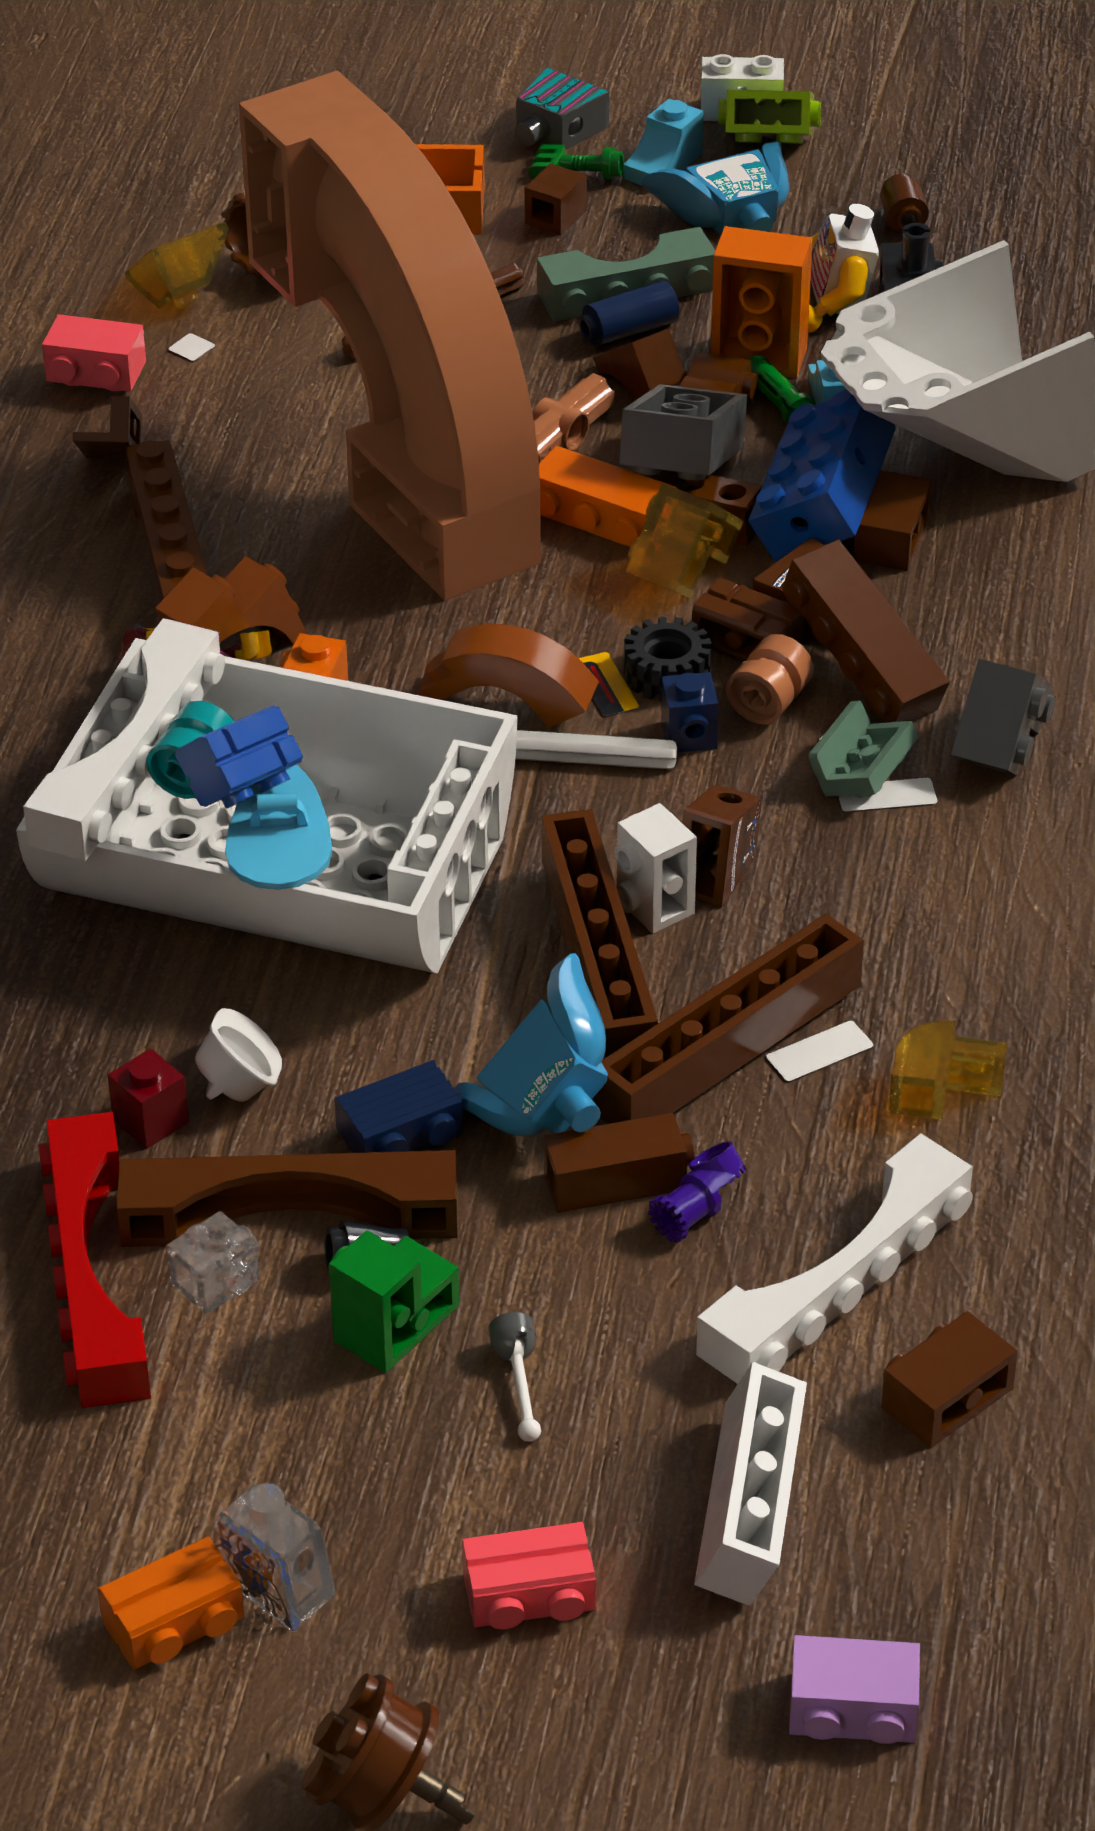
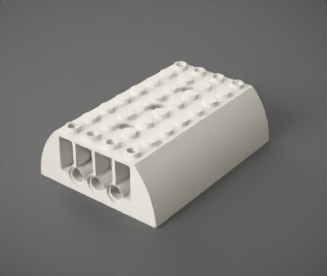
(407, 794)

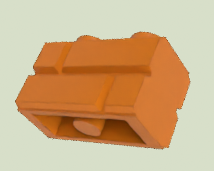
(171, 1603)

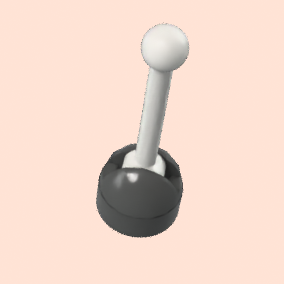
(514, 1339)

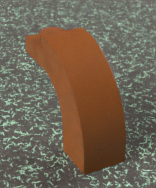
(515, 660)

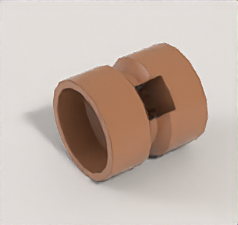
(769, 679)

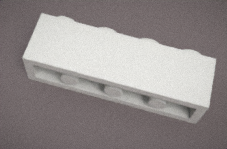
(751, 1484)

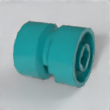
(190, 723)

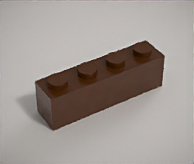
(864, 634)

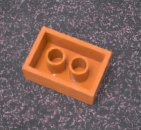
(762, 297)

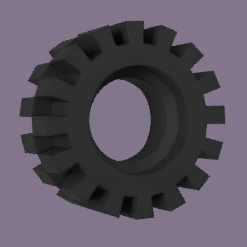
(664, 651)

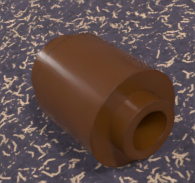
(903, 202)

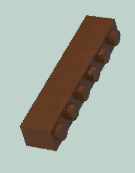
(596, 925)
(732, 1023)

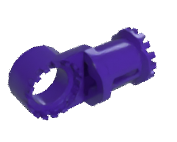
(697, 1191)

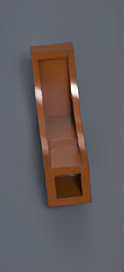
(241, 600)

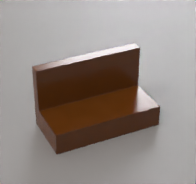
(124, 431)

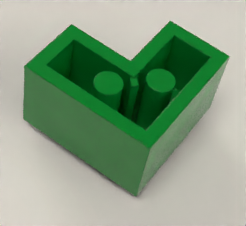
(389, 1297)

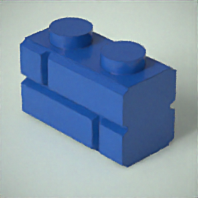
(239, 756)

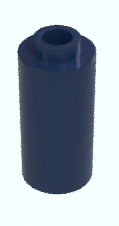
(629, 314)

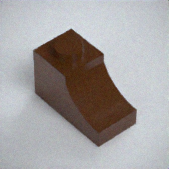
(643, 363)

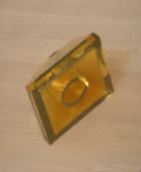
(179, 268)

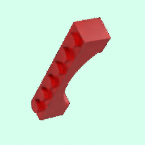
(108, 1345)

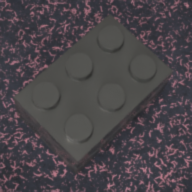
(682, 431)

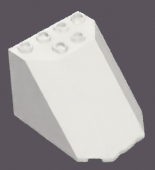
(951, 369)

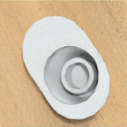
(237, 1057)

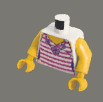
(842, 262)

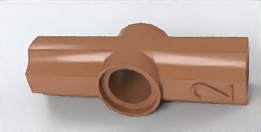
(568, 418)

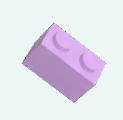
(854, 1689)

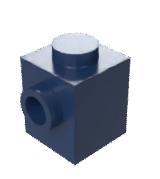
(686, 702)

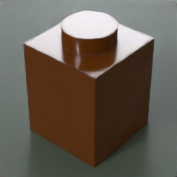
(555, 199)

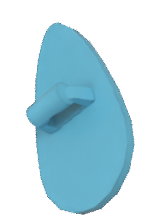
(280, 835)

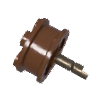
(377, 1755)

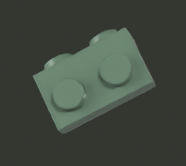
(858, 754)

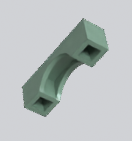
(574, 279)

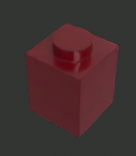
(148, 1098)

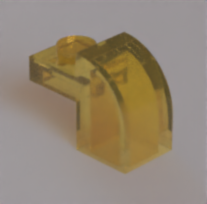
(935, 1061)

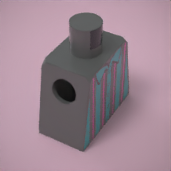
(560, 110)

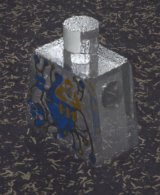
(275, 1554)

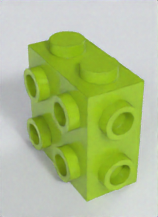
(767, 112)

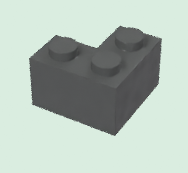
(1000, 714)

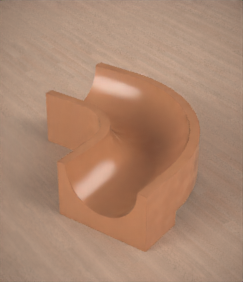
(367, 226)

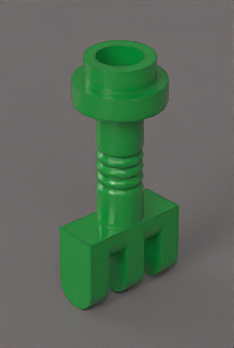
(608, 163)

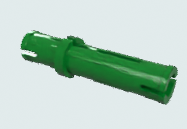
(777, 387)

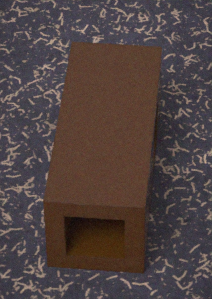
(616, 1162)

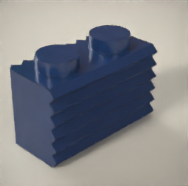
(401, 1112)

